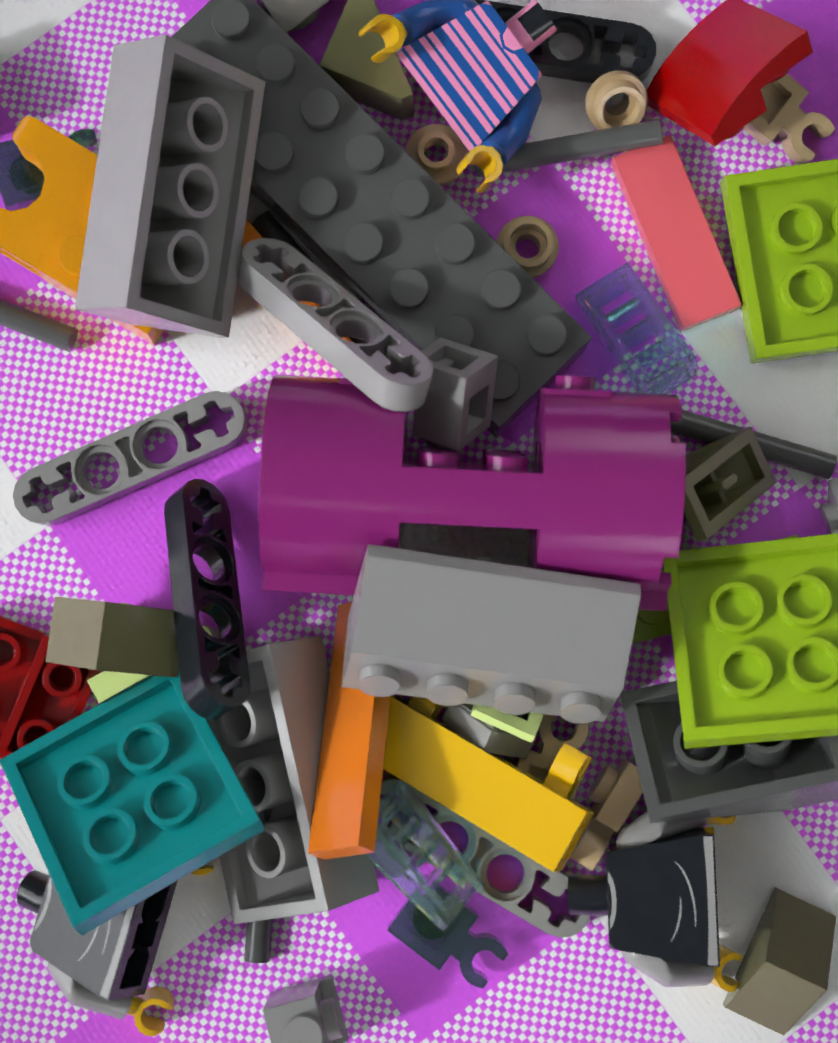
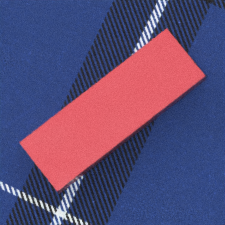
(675, 234)

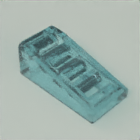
(663, 378)
(417, 823)

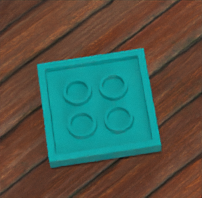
(128, 800)

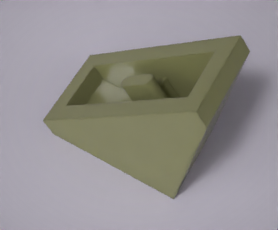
(350, 64)
(724, 481)
(113, 637)
(784, 963)

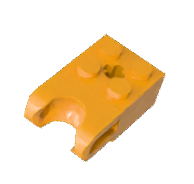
(52, 229)

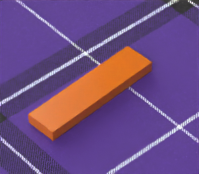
(348, 763)

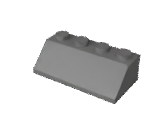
(170, 189)
(489, 634)
(276, 755)

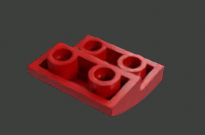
(720, 67)
(34, 692)

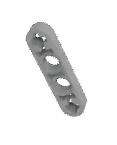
(384, 369)
(134, 466)
(481, 850)

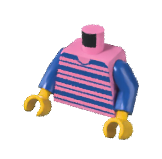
(472, 71)

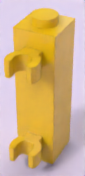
(486, 788)

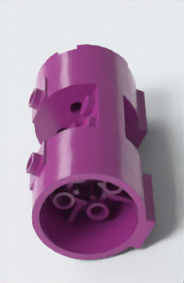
(594, 499)

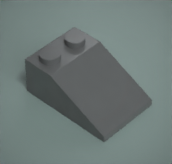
(721, 778)

